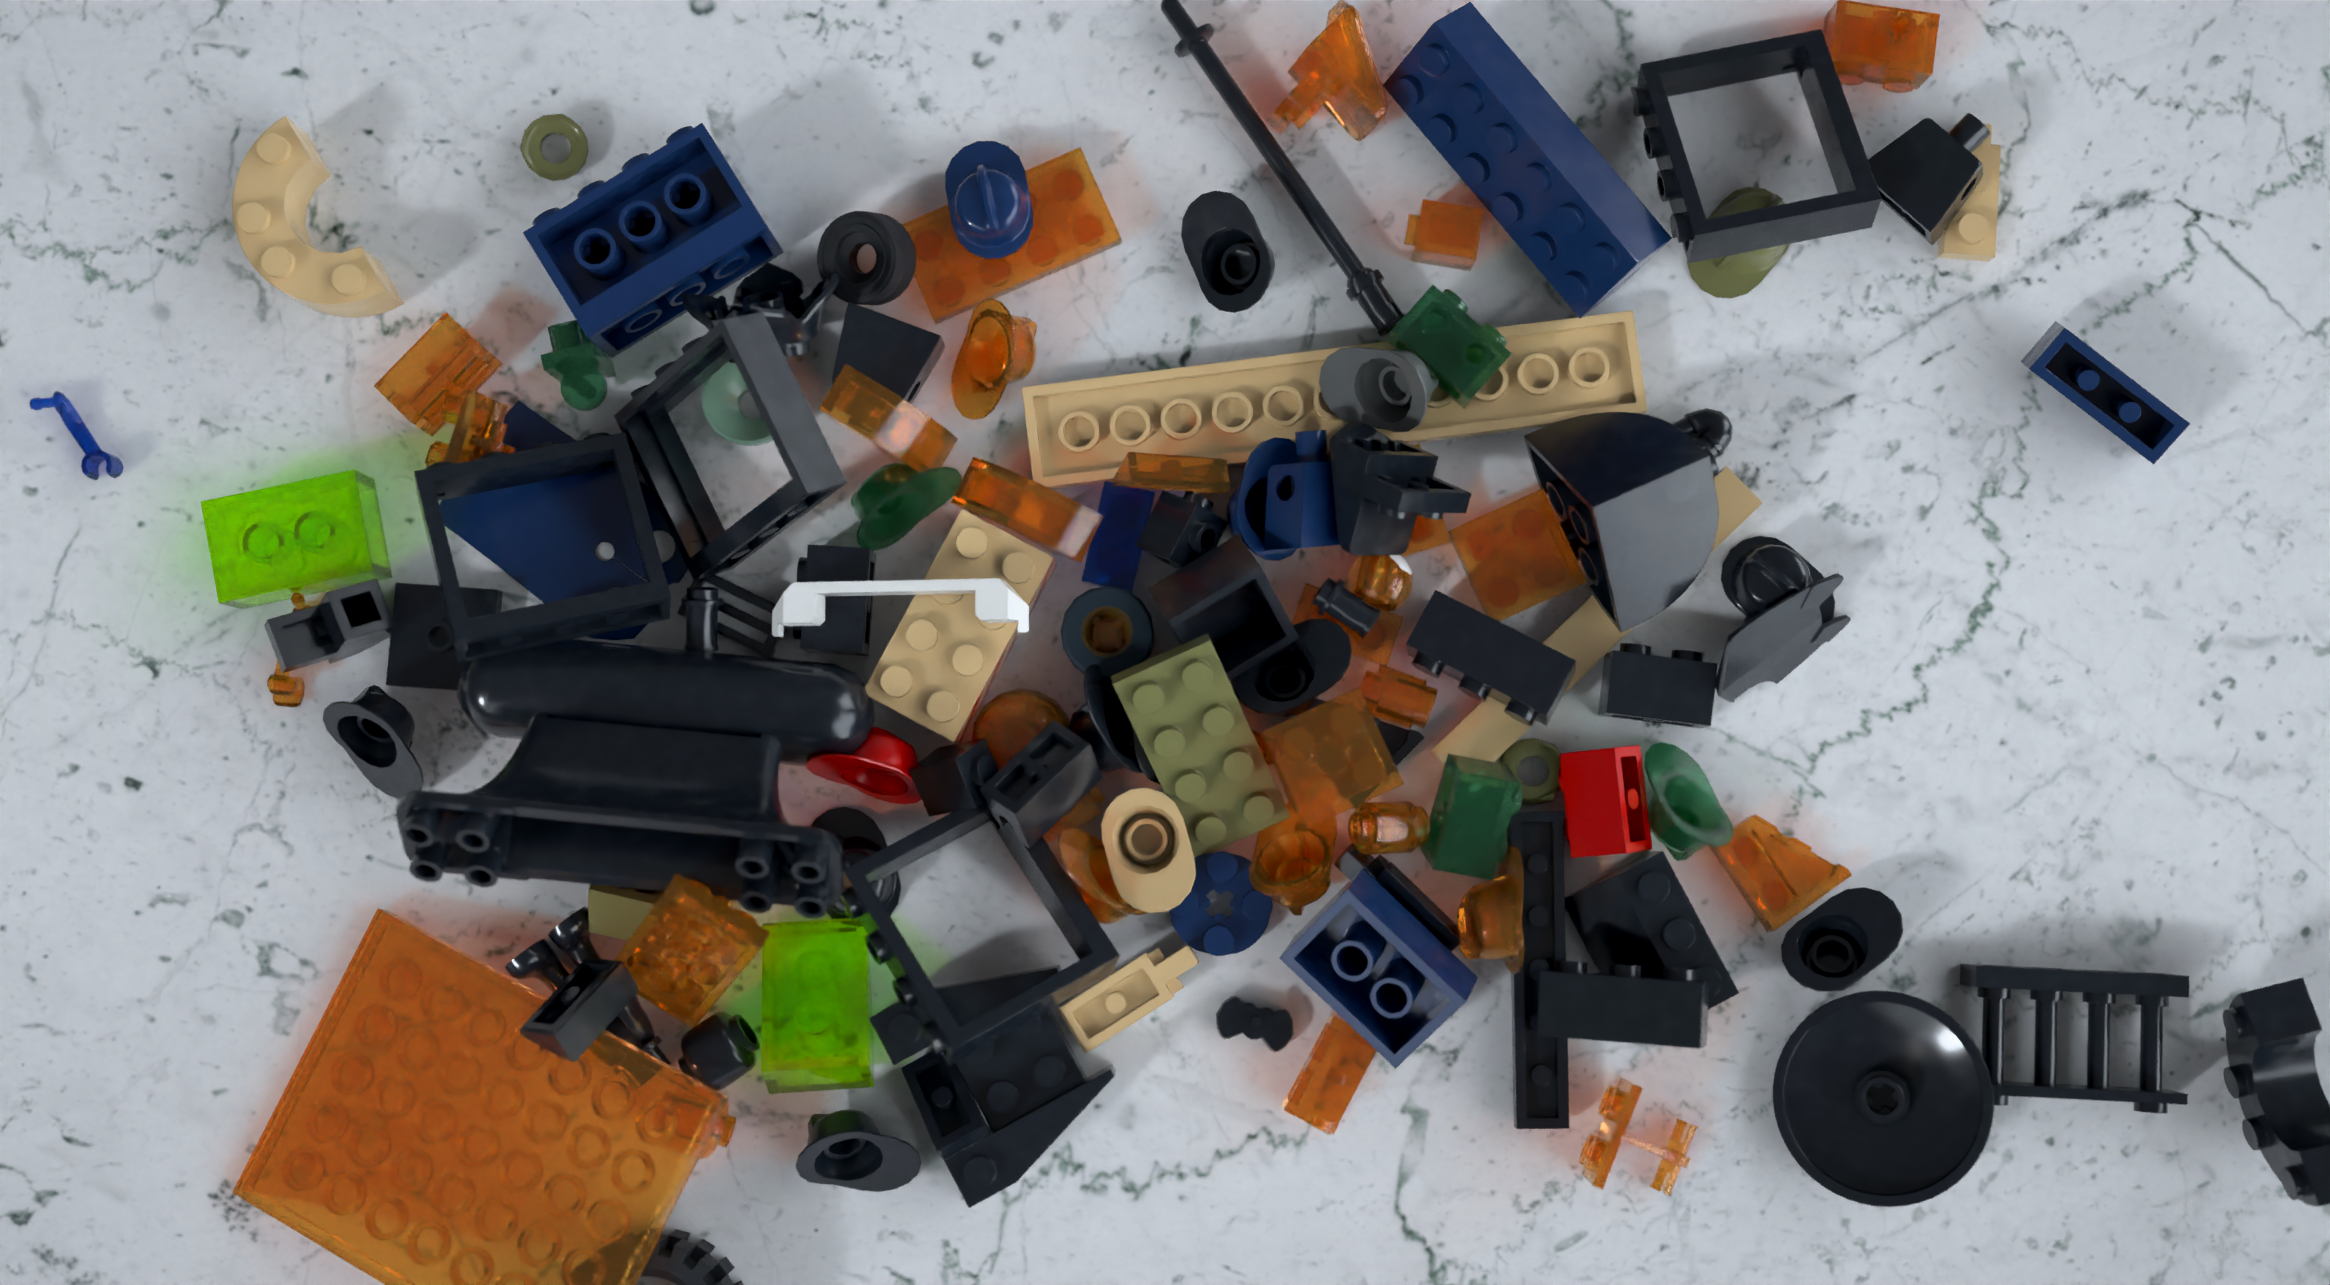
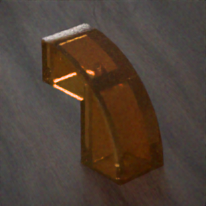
(887, 421)
(1027, 509)

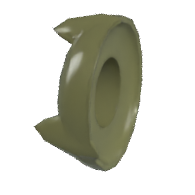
(543, 128)
(1549, 754)

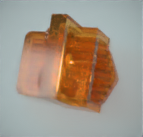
(1338, 75)

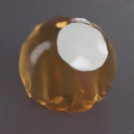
(1381, 580)

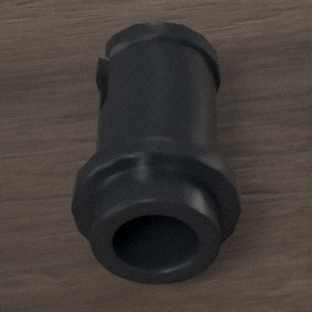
(1345, 607)
(702, 618)

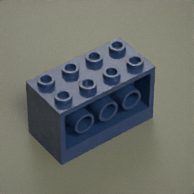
(648, 236)

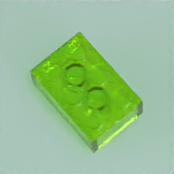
(296, 539)

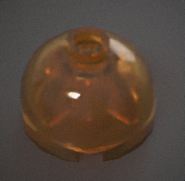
(1014, 720)

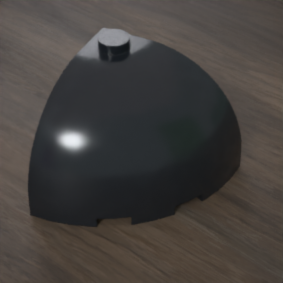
(1631, 505)

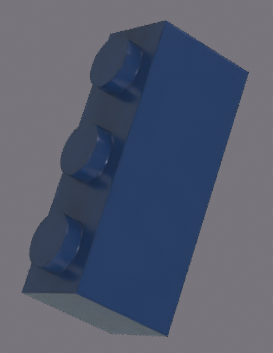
(2105, 392)

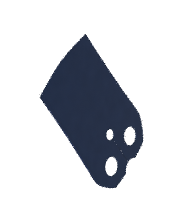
(551, 528)

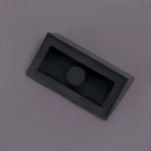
(581, 1008)

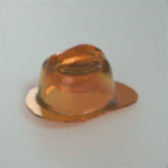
(993, 354)
(1294, 862)
(1091, 875)
(1492, 916)

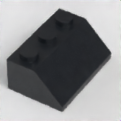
(1647, 921)

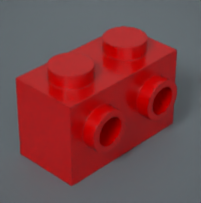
(1605, 801)

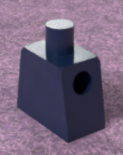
(1302, 498)

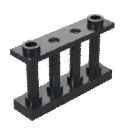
(2100, 991)

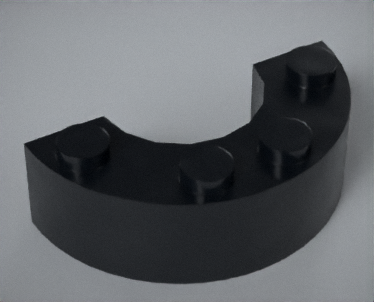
(2278, 1085)

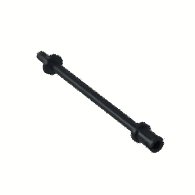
(1362, 281)

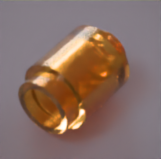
(1398, 696)
(1388, 827)

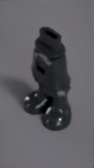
(574, 940)

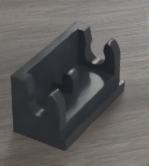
(1042, 782)

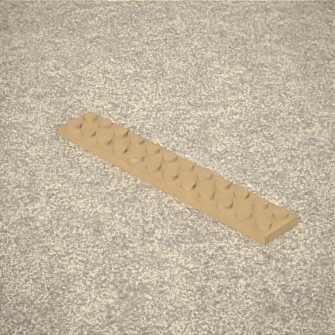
(1229, 407)

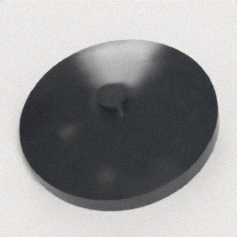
(1883, 1098)

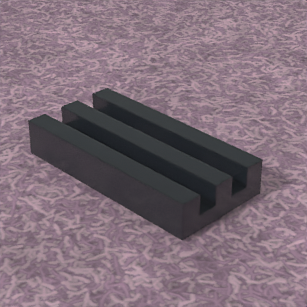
(766, 649)

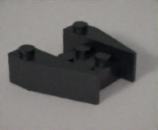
(1022, 1081)

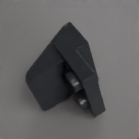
(1383, 488)

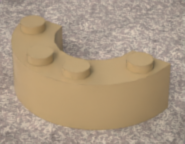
(272, 230)

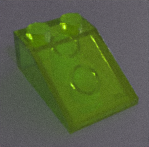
(816, 1007)

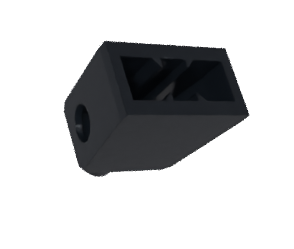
(1930, 173)
(887, 350)

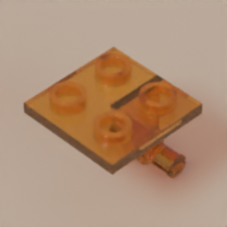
(1600, 1150)

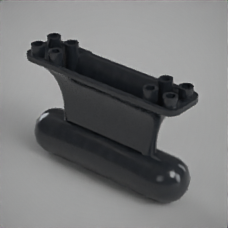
(644, 773)

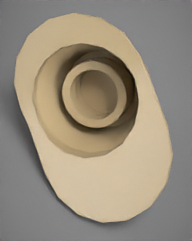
(1148, 850)

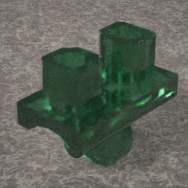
(577, 366)

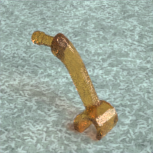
(288, 690)

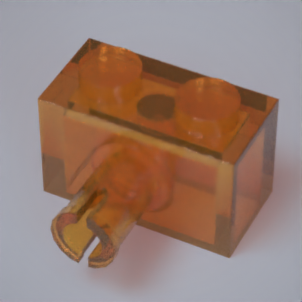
(1881, 44)

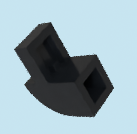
(337, 628)

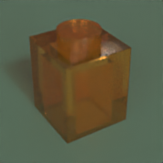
(1444, 234)

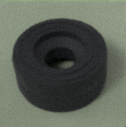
(893, 251)

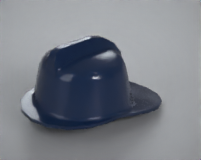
(989, 199)
(1248, 503)

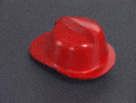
(875, 768)

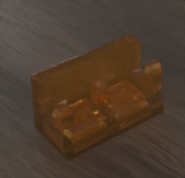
(436, 366)
(1329, 1076)

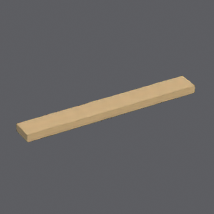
(1583, 637)

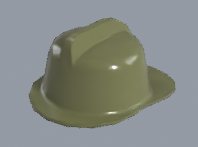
(1740, 272)

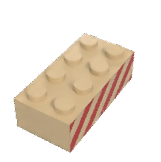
(941, 651)

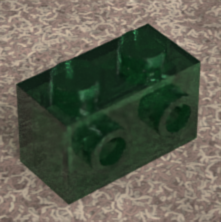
(1451, 344)
(1472, 816)

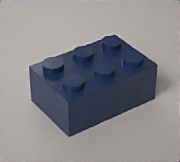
(1379, 968)

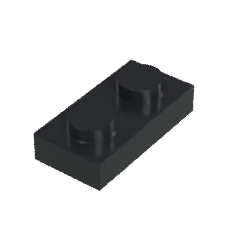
(945, 1104)

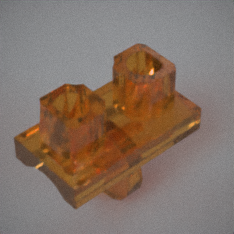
(476, 431)

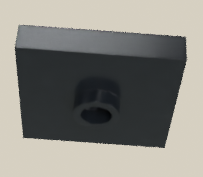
(422, 641)

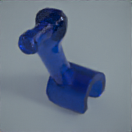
(93, 454)

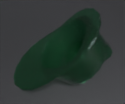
(898, 499)
(1683, 804)

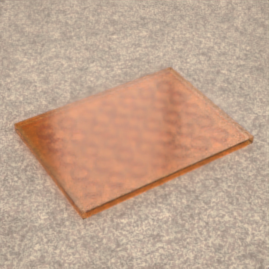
(457, 1147)

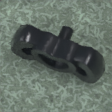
(1239, 1017)

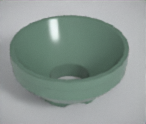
(722, 408)

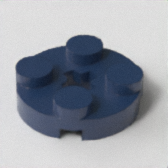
(1219, 933)

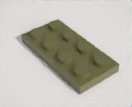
(1201, 745)

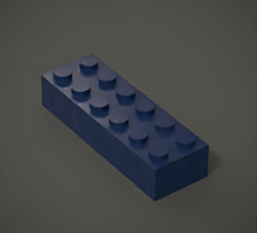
(1525, 159)

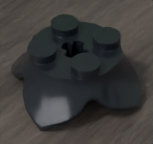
(788, 305)

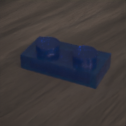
(1112, 552)

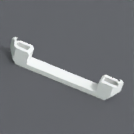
(805, 601)

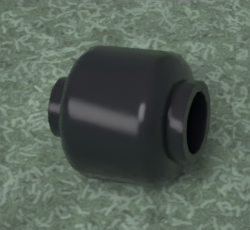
(719, 1050)

